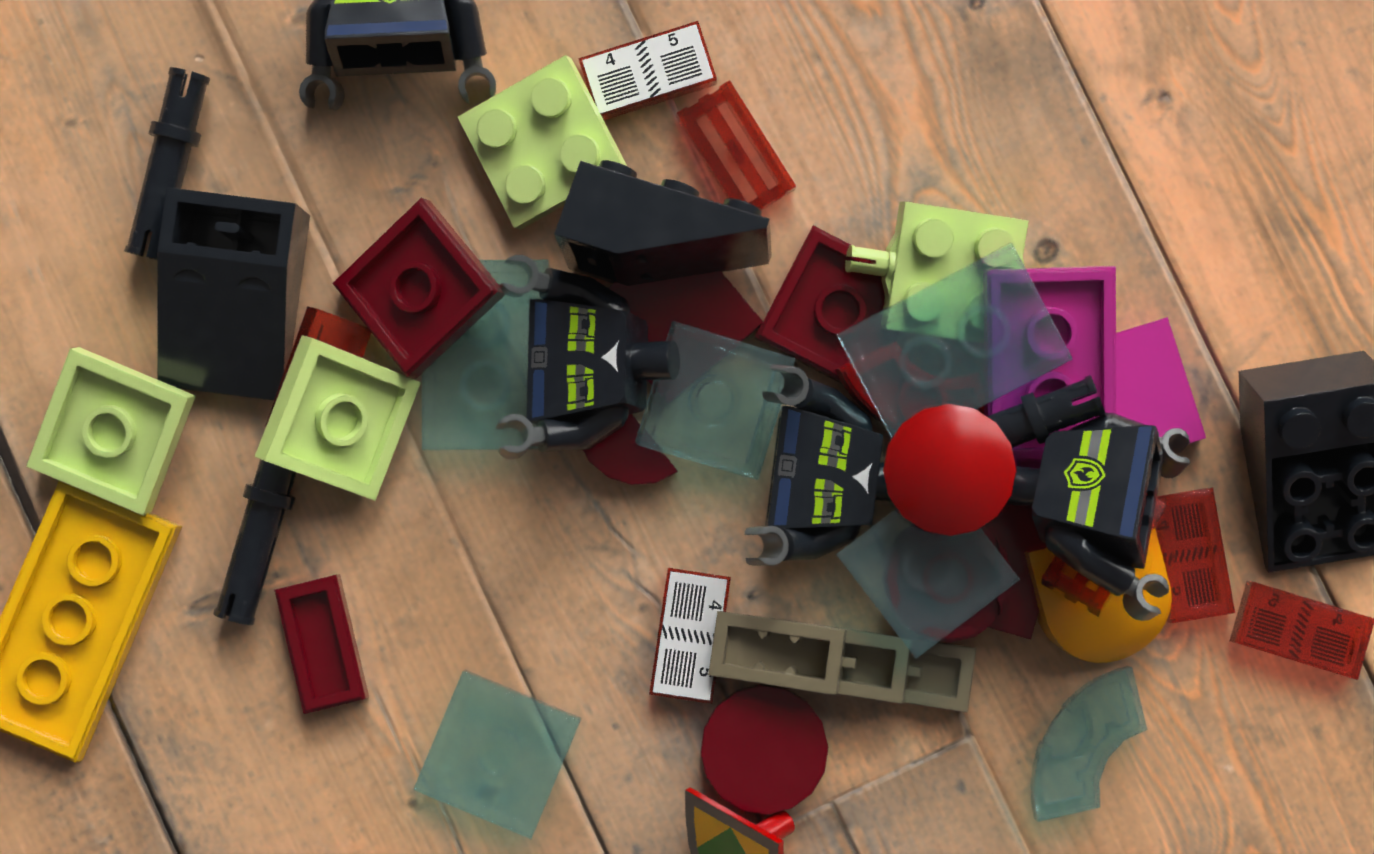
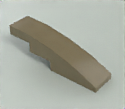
(840, 661)

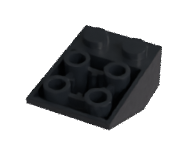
(654, 232)
(228, 291)
(1311, 458)

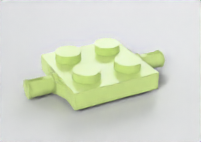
(932, 245)

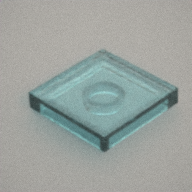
(715, 403)
(925, 579)
(497, 753)

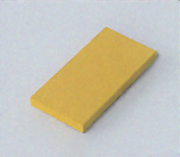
(76, 617)

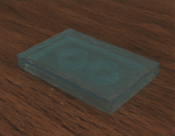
(956, 341)
(482, 374)

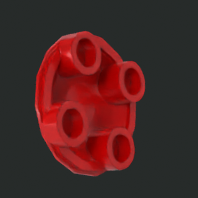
(949, 469)

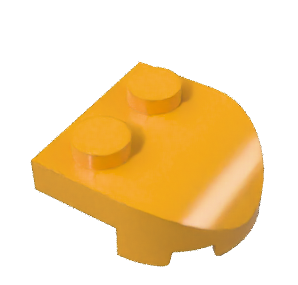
(1090, 637)

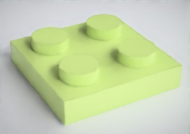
(536, 138)
(337, 418)
(110, 431)

